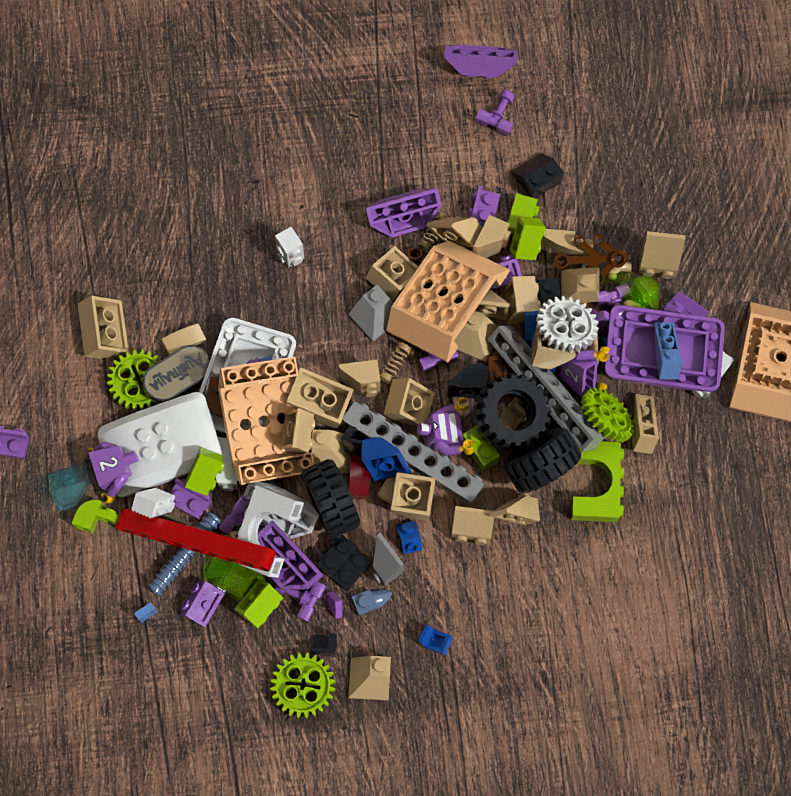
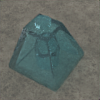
(68, 486)

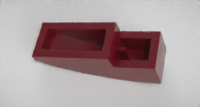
(359, 478)

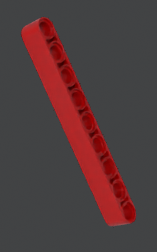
(196, 540)

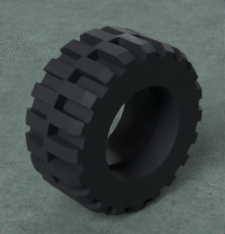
(534, 404)
(542, 460)
(331, 498)

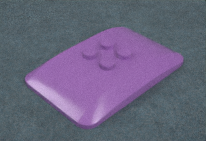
(634, 350)

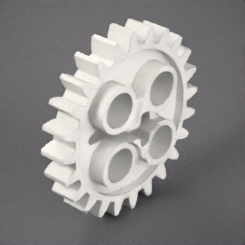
(578, 324)

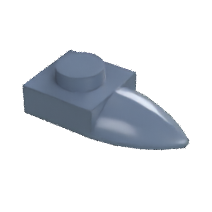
(370, 600)

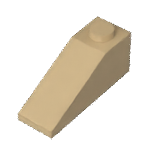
(645, 424)
(520, 510)

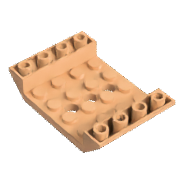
(435, 320)
(255, 392)

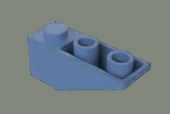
(667, 351)

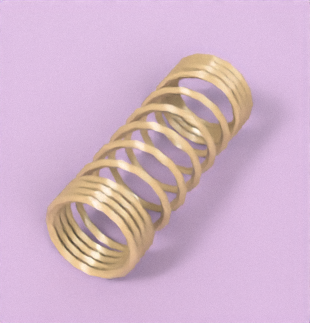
(424, 245)
(401, 348)

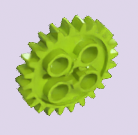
(122, 386)
(608, 414)
(299, 703)

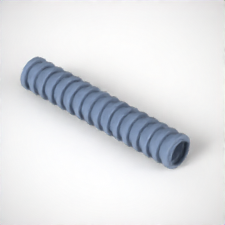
(180, 558)

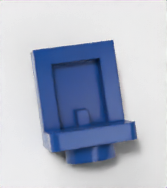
(409, 537)
(435, 640)

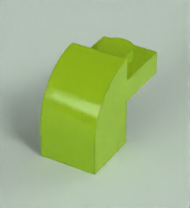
(89, 514)

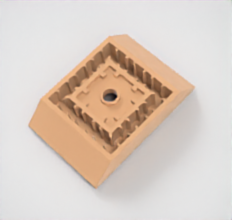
(761, 380)

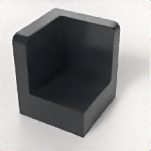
(352, 442)
(324, 645)

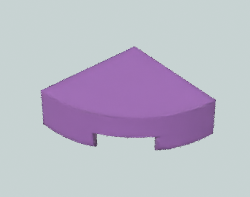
(335, 604)

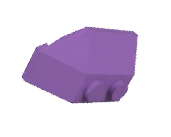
(480, 60)
(404, 211)
(297, 569)

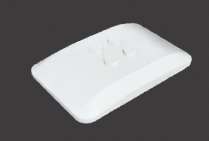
(237, 345)
(164, 440)

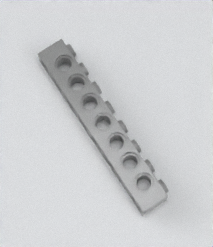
(563, 405)
(449, 484)

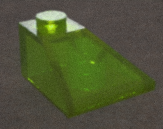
(645, 292)
(239, 580)

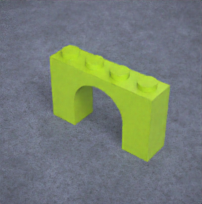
(605, 507)

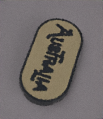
(176, 373)

